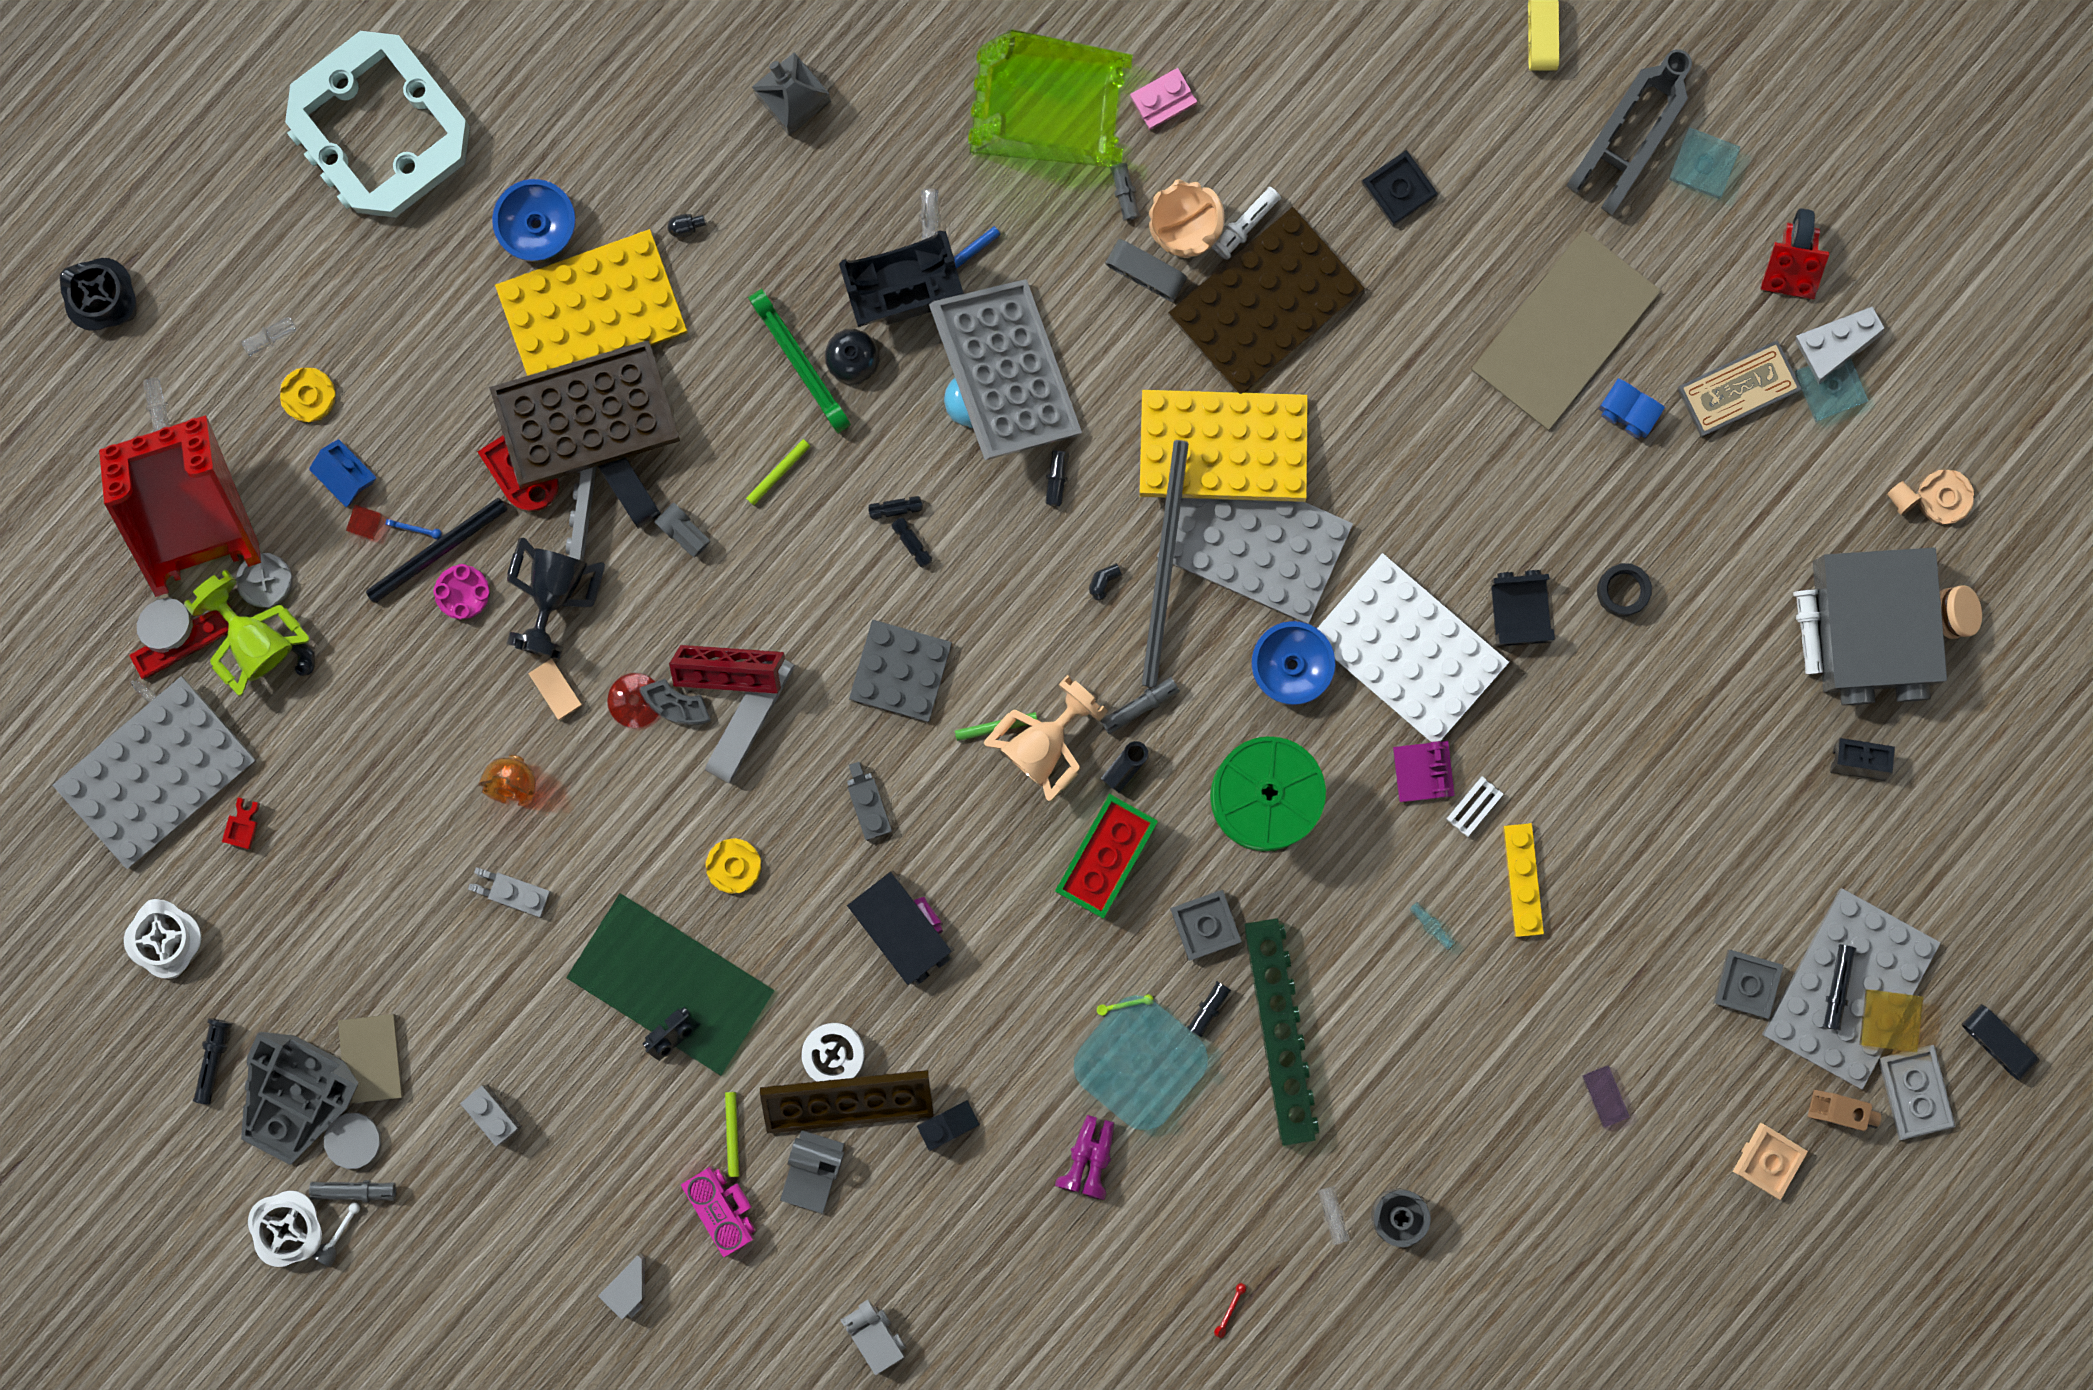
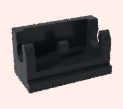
(1863, 759)

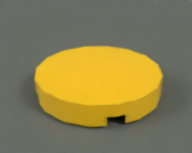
(307, 394)
(733, 865)

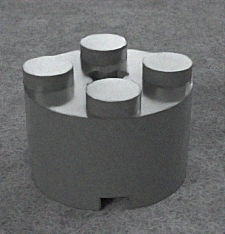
(1408, 1231)

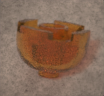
(509, 779)

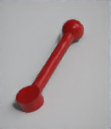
(1220, 1330)

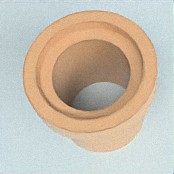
(1904, 497)

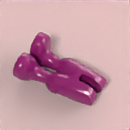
(1089, 1149)

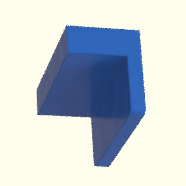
(341, 472)

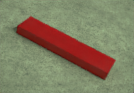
(205, 631)

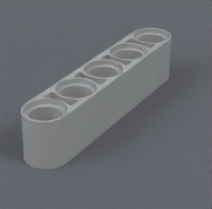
(744, 729)

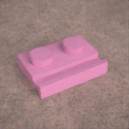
(1163, 99)

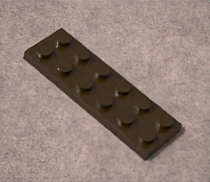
(847, 1101)

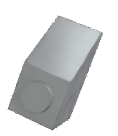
(627, 1289)

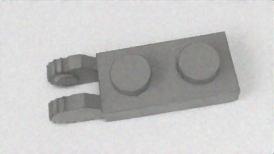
(513, 892)

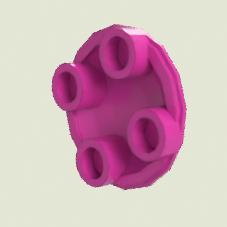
(461, 592)

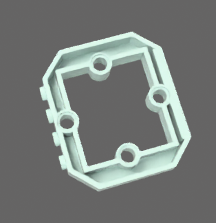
(350, 62)

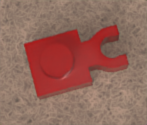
(240, 829)

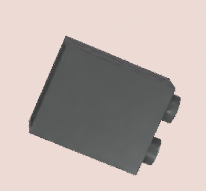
(1880, 624)

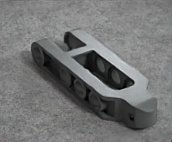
(1667, 79)

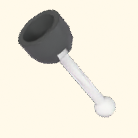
(326, 1252)

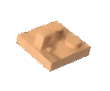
(1770, 1161)

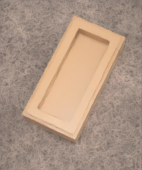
(555, 689)

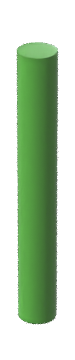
(986, 728)

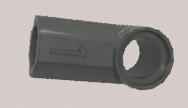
(678, 526)

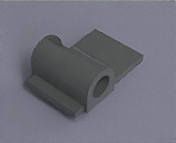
(813, 1166)

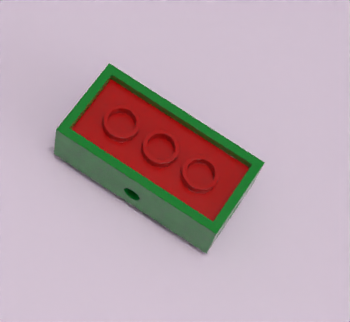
(1106, 856)

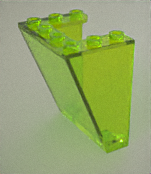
(1047, 100)

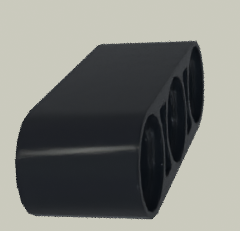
(630, 491)
(2000, 1042)

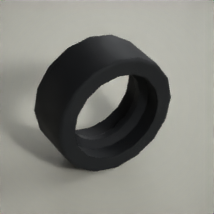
(1645, 589)

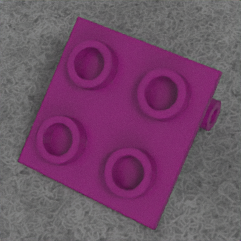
(1423, 771)

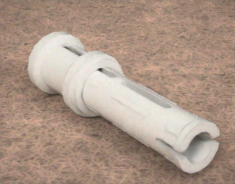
(1237, 231)
(1808, 618)

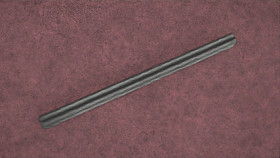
(1165, 563)

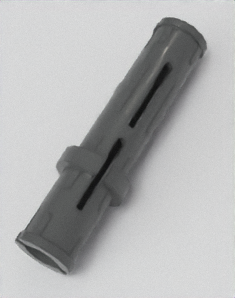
(1140, 705)
(360, 1191)

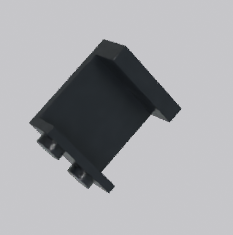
(1521, 609)

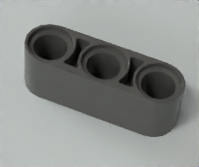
(1146, 270)

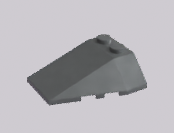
(292, 1094)

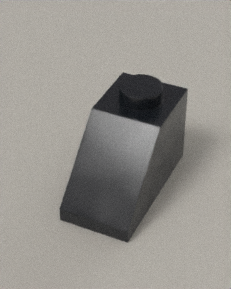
(948, 1125)

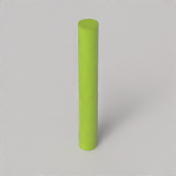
(778, 472)
(732, 1134)

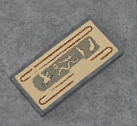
(1739, 388)

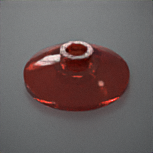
(618, 701)

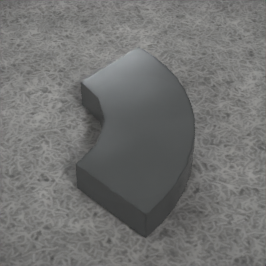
(675, 706)

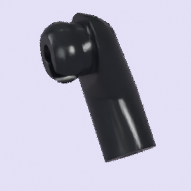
(1100, 581)
(305, 659)

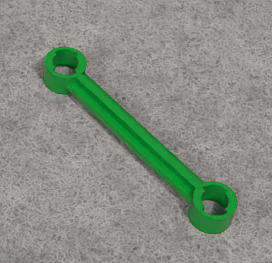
(799, 361)

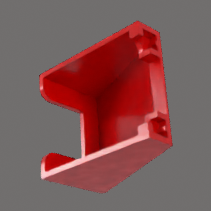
(175, 501)

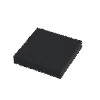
(1399, 188)

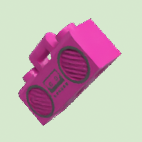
(709, 1200)

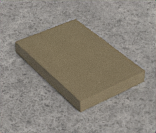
(372, 1056)

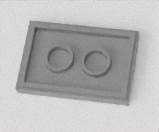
(1916, 1092)

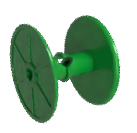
(1289, 776)

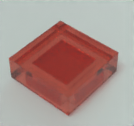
(364, 522)

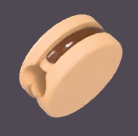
(1960, 612)

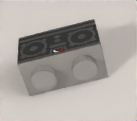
(491, 1115)

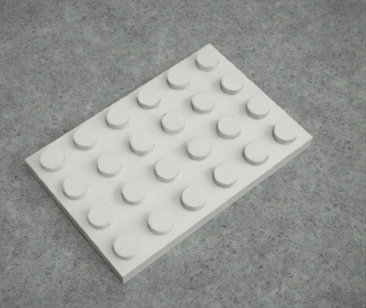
(1410, 649)

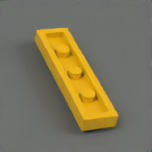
(1523, 880)

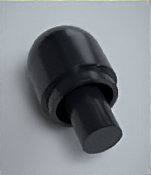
(685, 225)

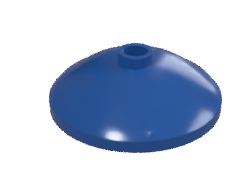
(522, 206)
(1298, 643)

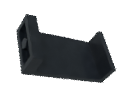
(900, 929)

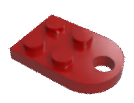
(500, 466)

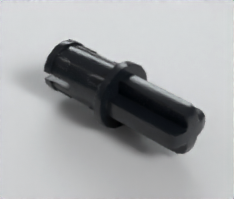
(1056, 478)

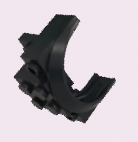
(901, 281)

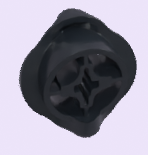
(119, 309)

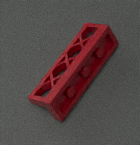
(724, 672)

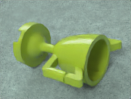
(251, 641)

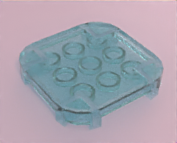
(1140, 1062)

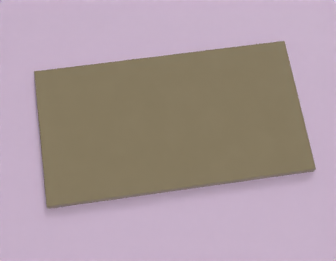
(1565, 330)

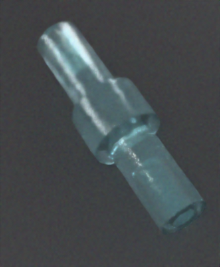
(1431, 925)

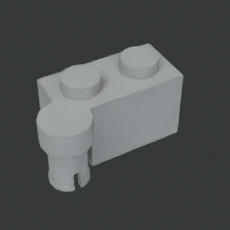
(873, 1337)

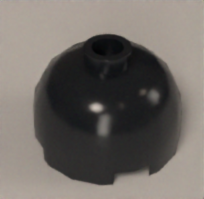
(840, 357)

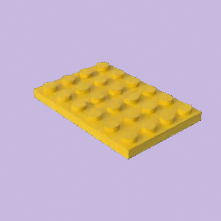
(591, 304)
(1237, 444)

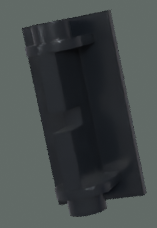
(661, 1042)

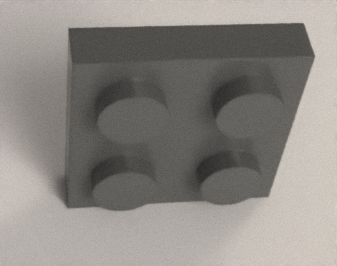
(1205, 925)
(1748, 984)

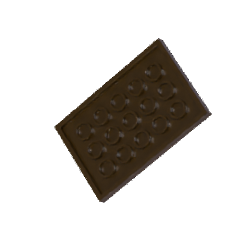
(1266, 301)
(584, 414)

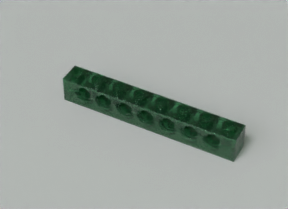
(1289, 1131)

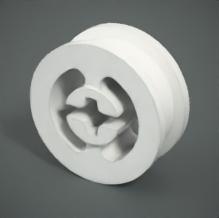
(814, 1041)

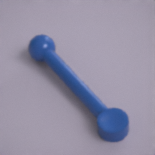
(436, 533)

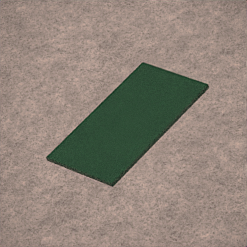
(654, 968)

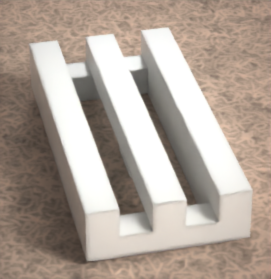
(1489, 788)

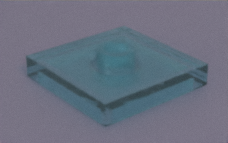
(1704, 163)
(1834, 395)

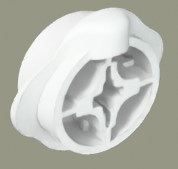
(170, 964)
(271, 1253)

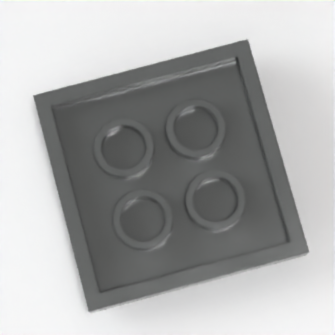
(900, 670)

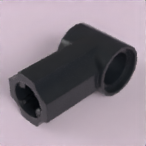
(1123, 768)

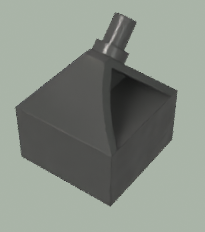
(791, 93)

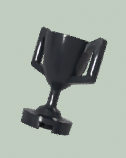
(552, 584)

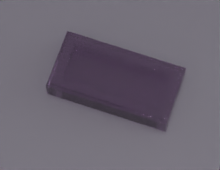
(1605, 1096)

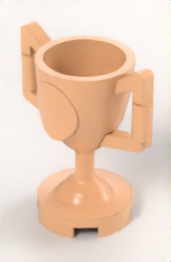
(1041, 745)

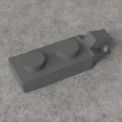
(867, 803)

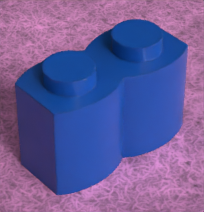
(1631, 408)

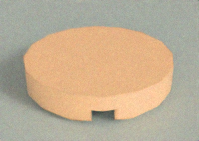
(1946, 496)

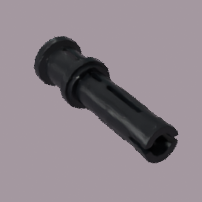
(213, 1047)

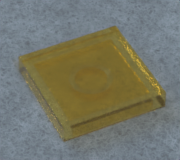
(1891, 1020)

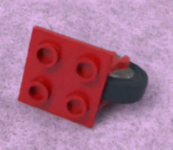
(1796, 263)

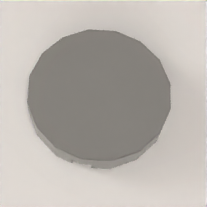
(266, 582)
(164, 625)
(352, 1140)

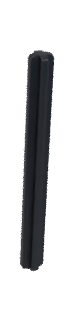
(436, 550)

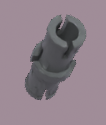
(1125, 191)

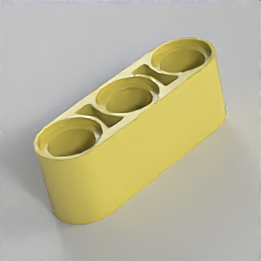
(1543, 35)

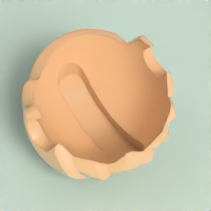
(1186, 219)

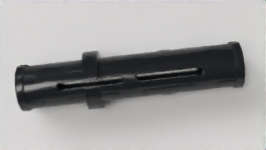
(1839, 987)

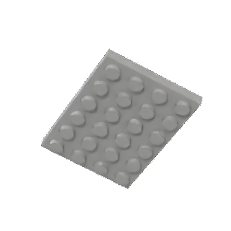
(1005, 369)
(1261, 549)
(154, 772)
(1887, 959)

